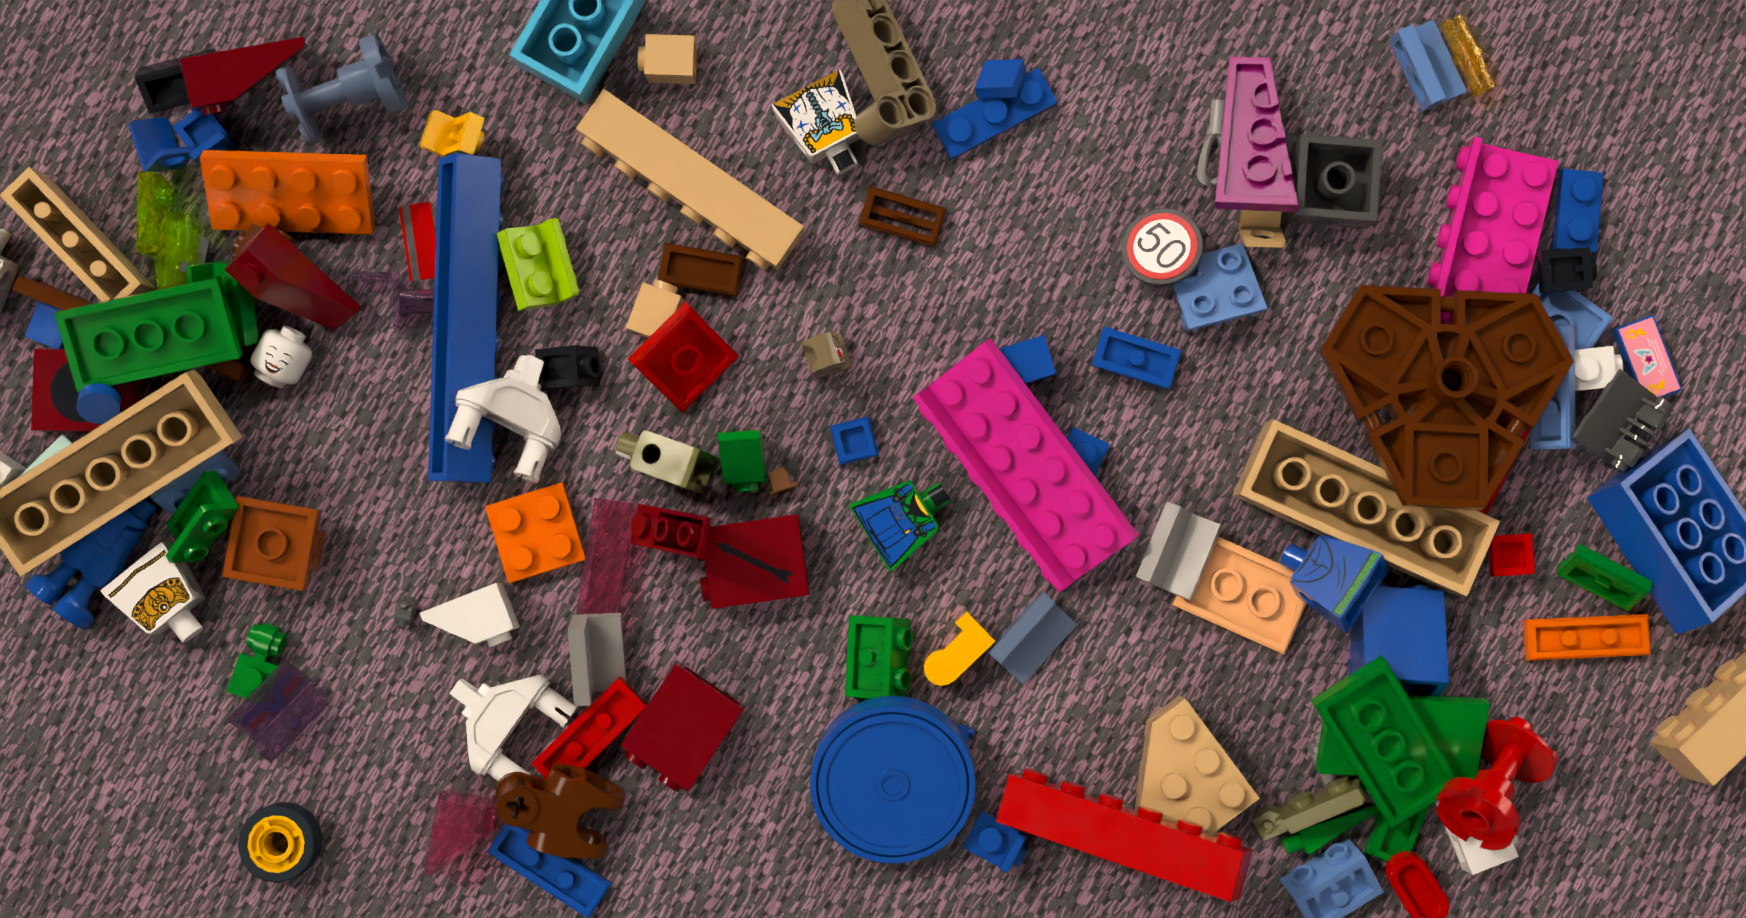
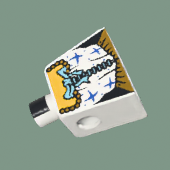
(821, 121)

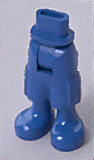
(101, 560)

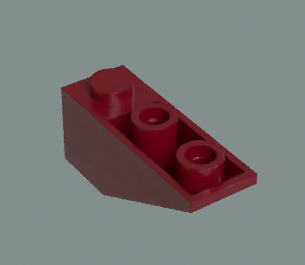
(670, 531)

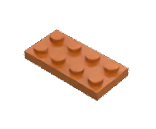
(288, 191)

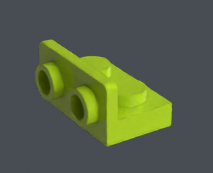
(538, 265)

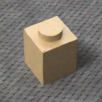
(668, 59)
(653, 307)

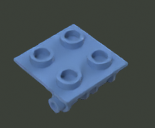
(1219, 290)

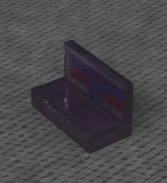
(279, 709)

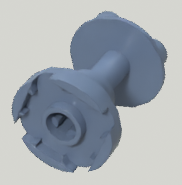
(356, 83)

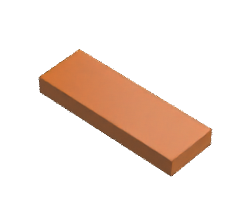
(1586, 637)

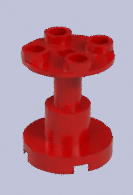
(1483, 804)

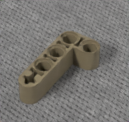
(888, 68)

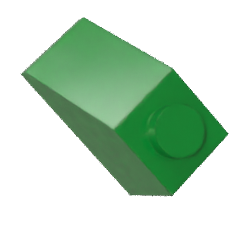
(742, 459)

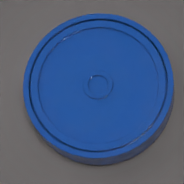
(892, 779)

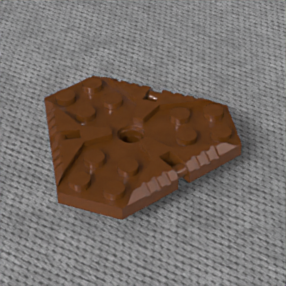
(1444, 441)

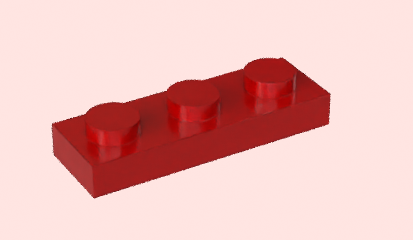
(593, 728)

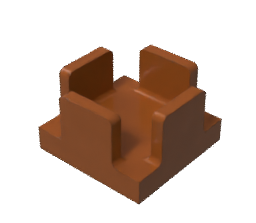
(274, 543)

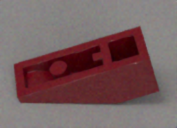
(227, 75)
(287, 279)

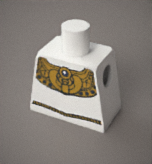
(158, 594)

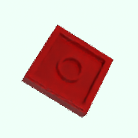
(683, 357)

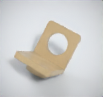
(1261, 223)

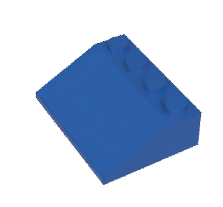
(1679, 530)

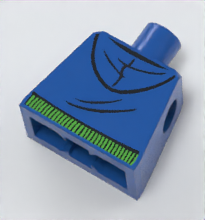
(1335, 578)

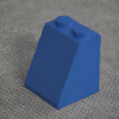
(1409, 633)

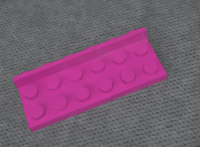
(1491, 223)
(1025, 466)

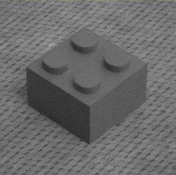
(1336, 180)

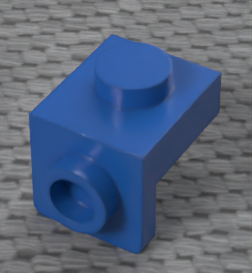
(204, 133)

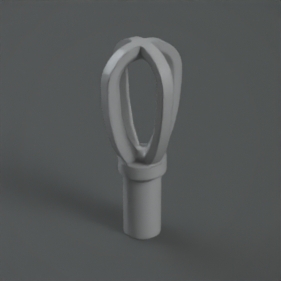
(1213, 133)

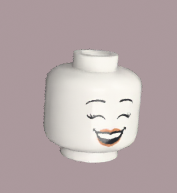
(281, 356)

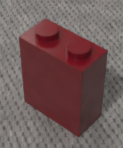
(681, 728)

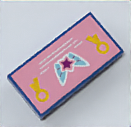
(1647, 356)

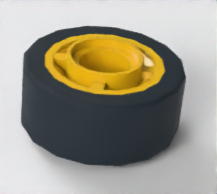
(257, 847)

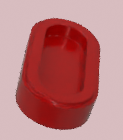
(1416, 886)

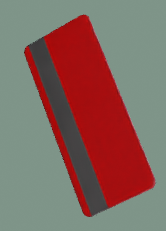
(419, 240)

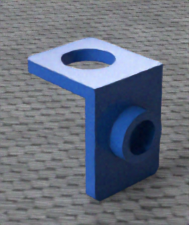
(157, 145)

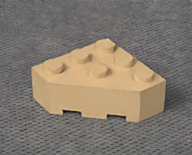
(1188, 771)

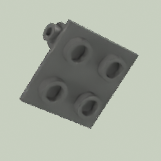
(1620, 419)

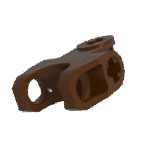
(554, 806)

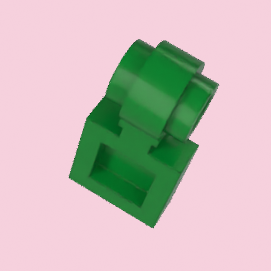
(252, 670)

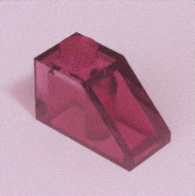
(458, 825)

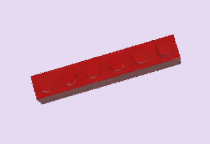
(1126, 835)

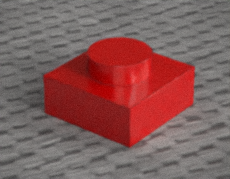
(1511, 555)

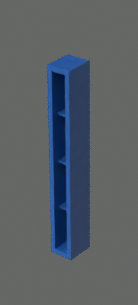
(464, 309)

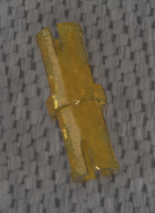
(1468, 55)

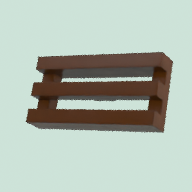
(869, 207)

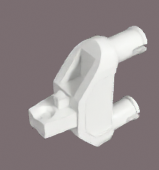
(515, 404)
(497, 712)

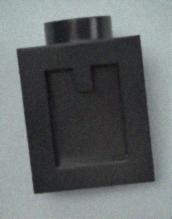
(1566, 270)
(569, 367)

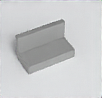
(1179, 551)
(595, 654)

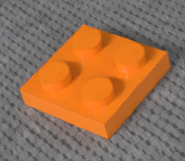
(536, 532)

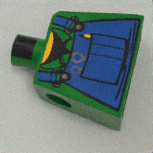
(900, 519)

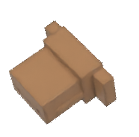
(780, 482)

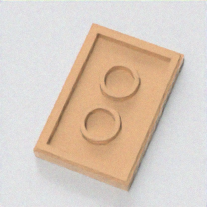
(1247, 596)

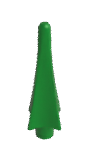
(1319, 834)

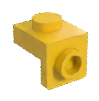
(452, 135)

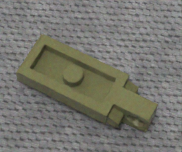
(1308, 808)

